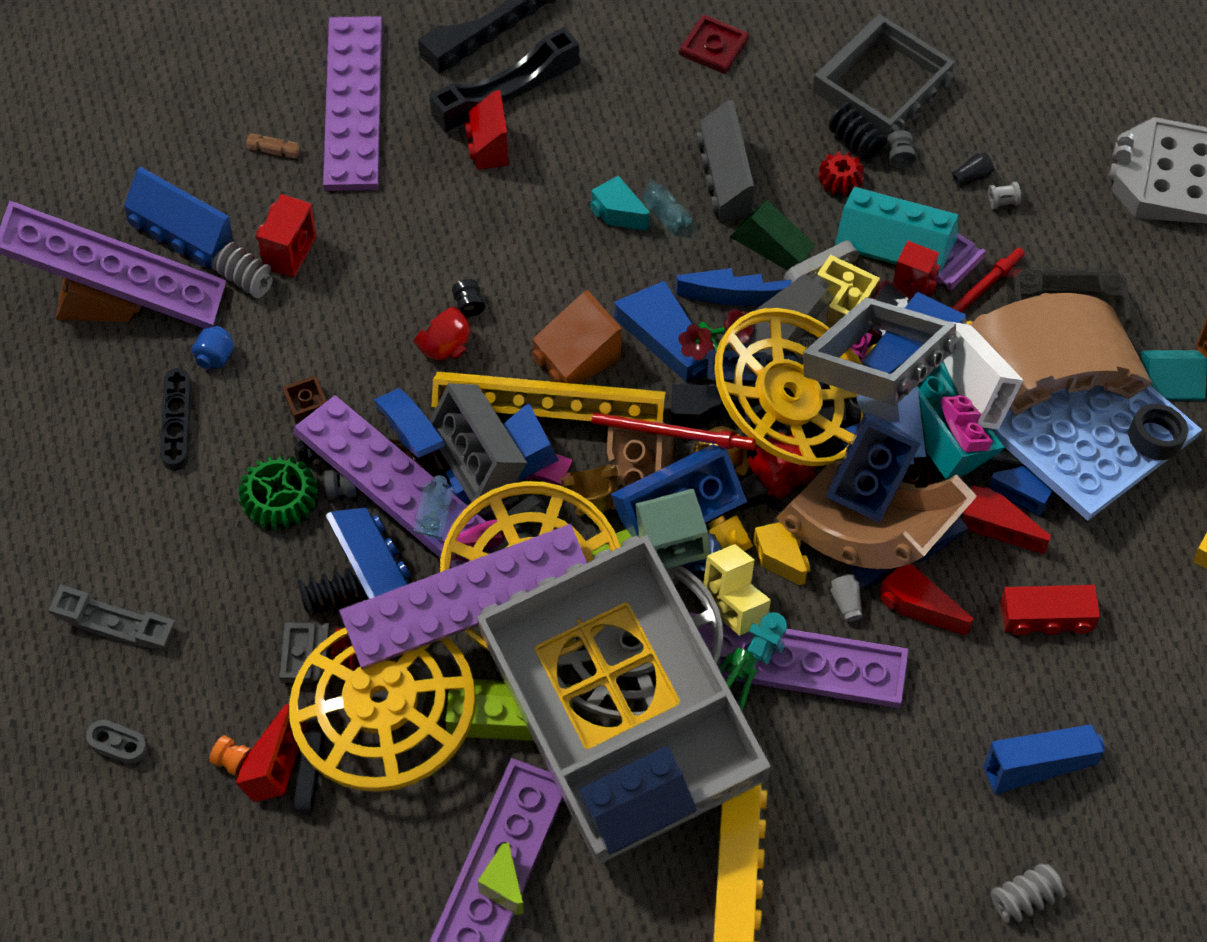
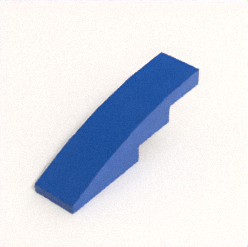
(723, 288)
(409, 422)

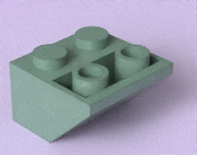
(674, 528)

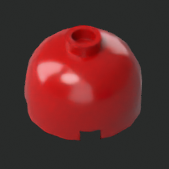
(445, 336)

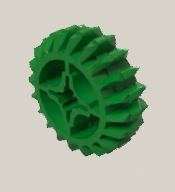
(275, 479)

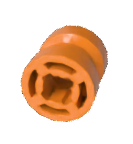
(228, 754)

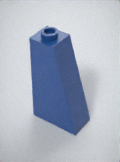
(657, 322)
(895, 349)
(531, 442)
(1041, 756)

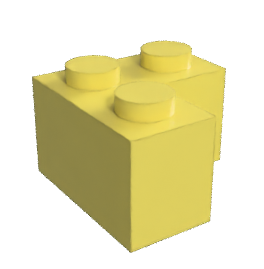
(847, 285)
(729, 581)

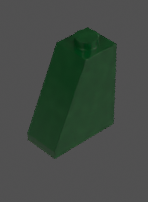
(773, 236)

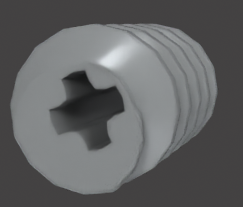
(243, 269)
(1027, 891)

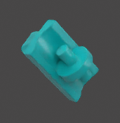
(767, 637)

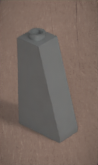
(804, 296)

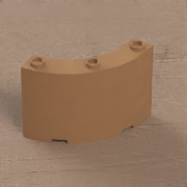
(1062, 345)
(903, 536)

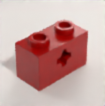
(916, 270)

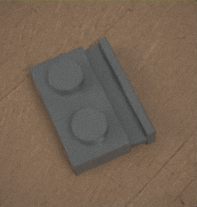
(298, 644)

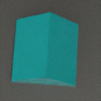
(1177, 373)

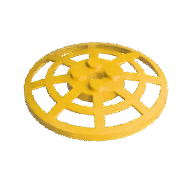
(770, 387)
(506, 522)
(382, 716)

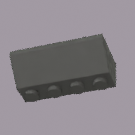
(726, 164)
(475, 441)

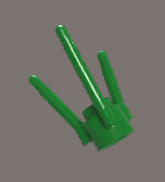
(740, 665)

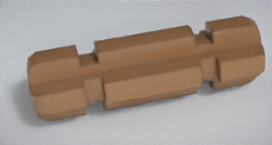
(272, 146)

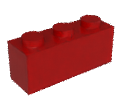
(1049, 609)

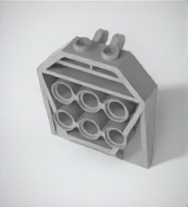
(1162, 171)

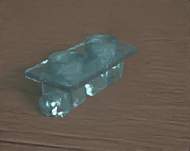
(663, 206)
(433, 508)

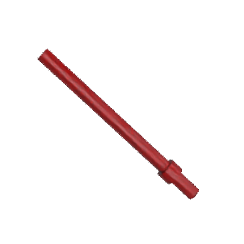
(1000, 270)
(724, 439)

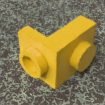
(730, 532)

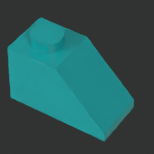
(619, 205)

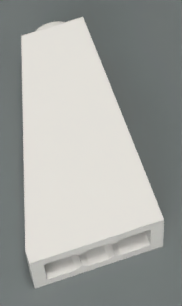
(982, 376)

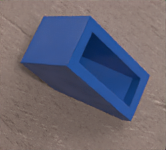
(1022, 489)

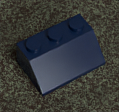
(872, 467)
(638, 800)

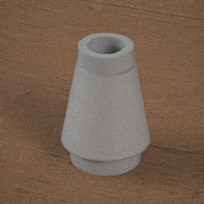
(847, 596)

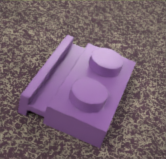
(960, 262)

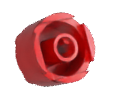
(779, 474)

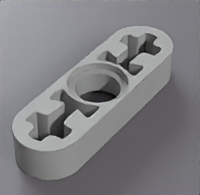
(843, 251)

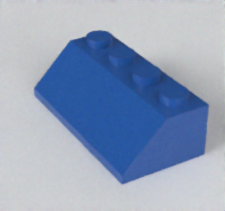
(176, 218)
(705, 471)
(369, 550)

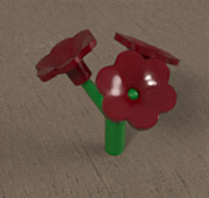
(701, 338)

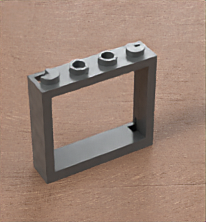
(904, 42)
(824, 365)

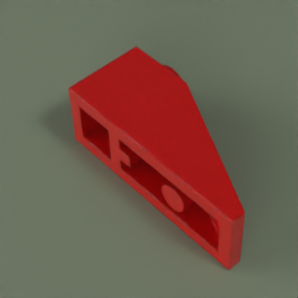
(1000, 519)
(922, 600)
(271, 760)

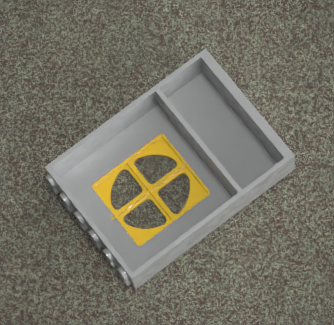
(691, 699)

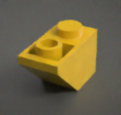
(780, 552)

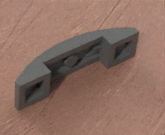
(110, 621)

